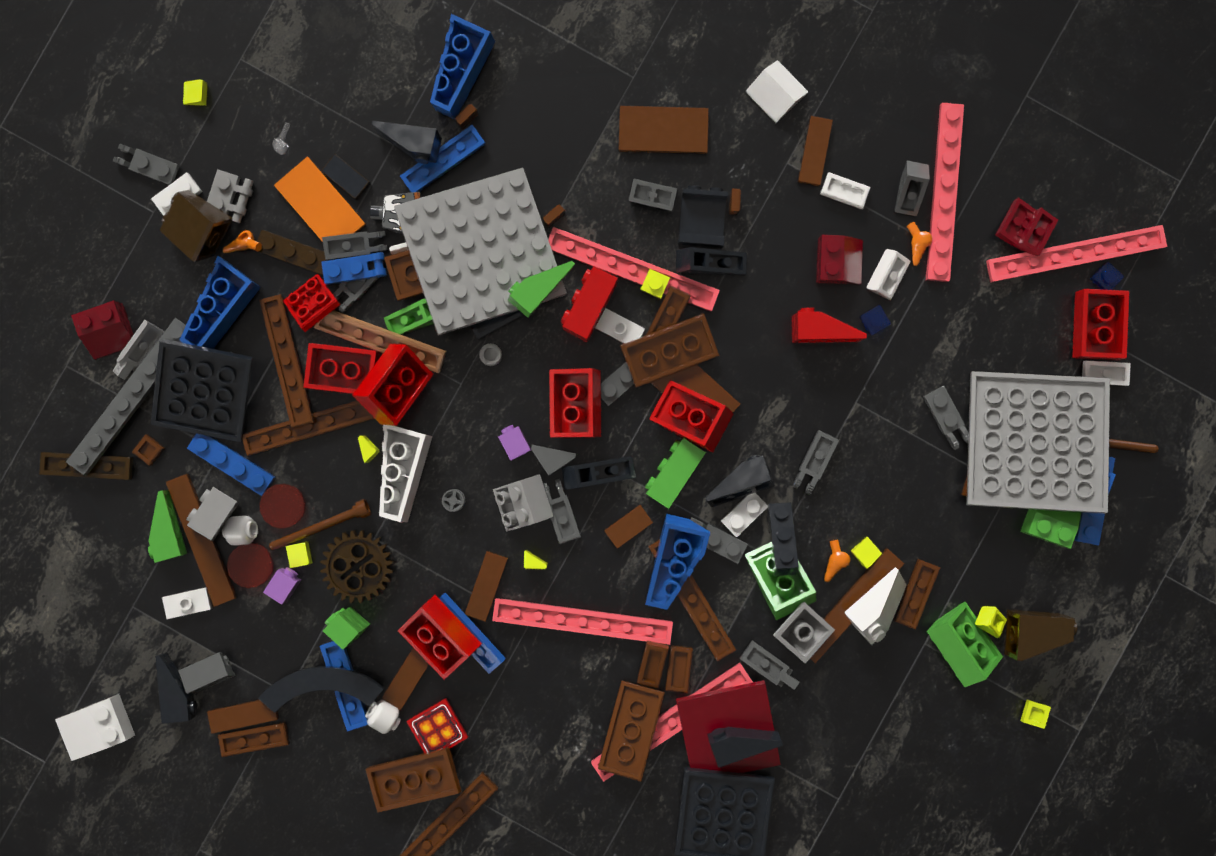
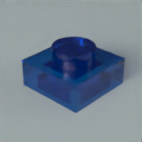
(1107, 277)
(875, 320)

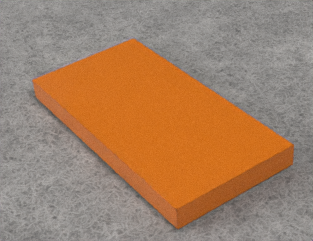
(318, 201)

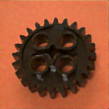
(368, 582)

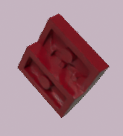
(1026, 227)

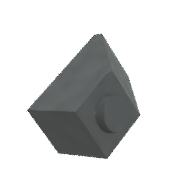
(912, 188)

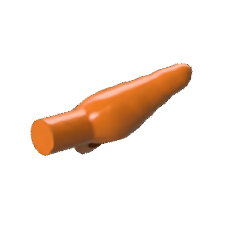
(243, 242)
(919, 242)
(836, 561)

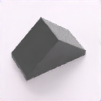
(551, 458)

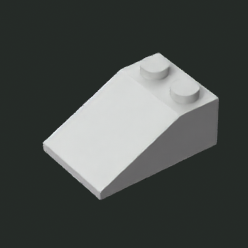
(877, 608)
(95, 727)

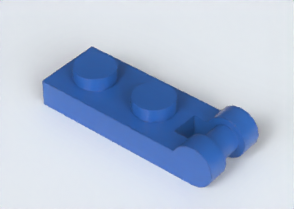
(353, 268)

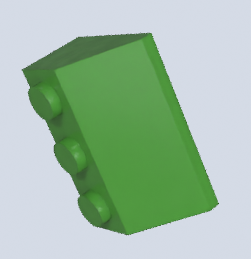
(965, 645)

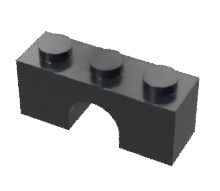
(783, 539)

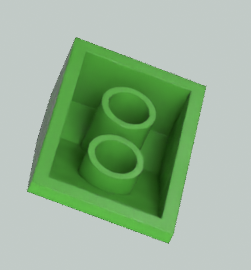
(1052, 526)
(780, 592)

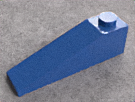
(678, 553)

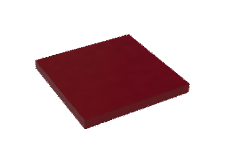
(734, 706)

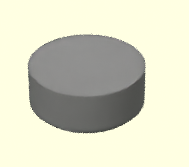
(490, 354)

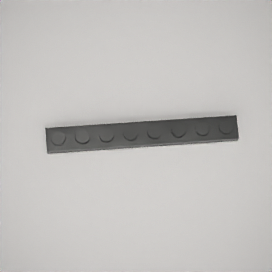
(121, 407)

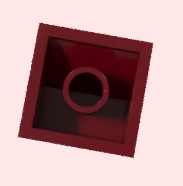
(839, 259)
(103, 329)

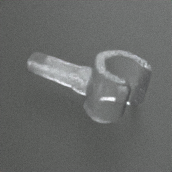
(279, 144)

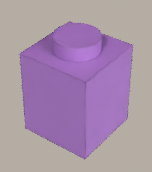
(514, 442)
(282, 585)

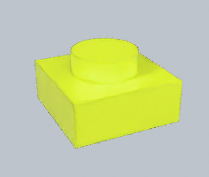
(655, 283)
(1035, 714)

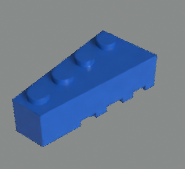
(460, 65)
(219, 305)

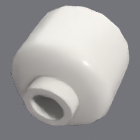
(240, 530)
(383, 716)

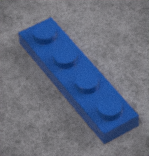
(449, 156)
(231, 463)
(1092, 523)
(486, 654)
(351, 708)

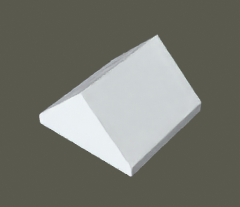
(776, 91)

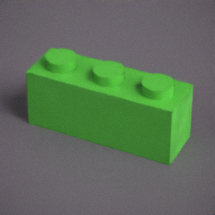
(674, 472)
(345, 627)

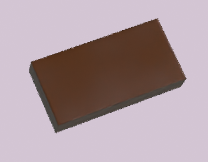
(628, 526)
(652, 664)
(679, 669)

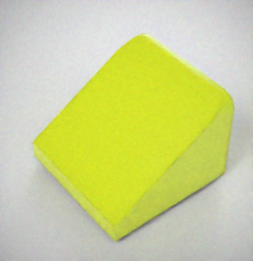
(195, 92)
(368, 449)
(866, 552)
(299, 554)
(533, 562)
(991, 621)

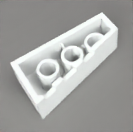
(401, 470)

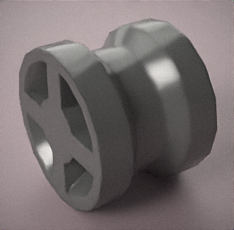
(450, 501)

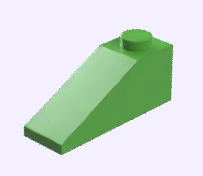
(536, 288)
(409, 318)
(165, 533)

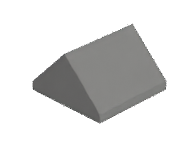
(804, 632)

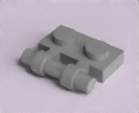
(223, 193)

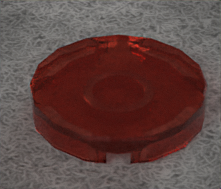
(282, 505)
(250, 565)

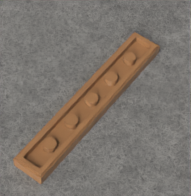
(378, 338)

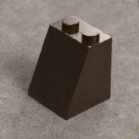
(195, 225)
(1036, 632)

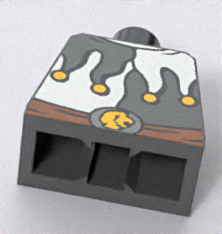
(387, 212)

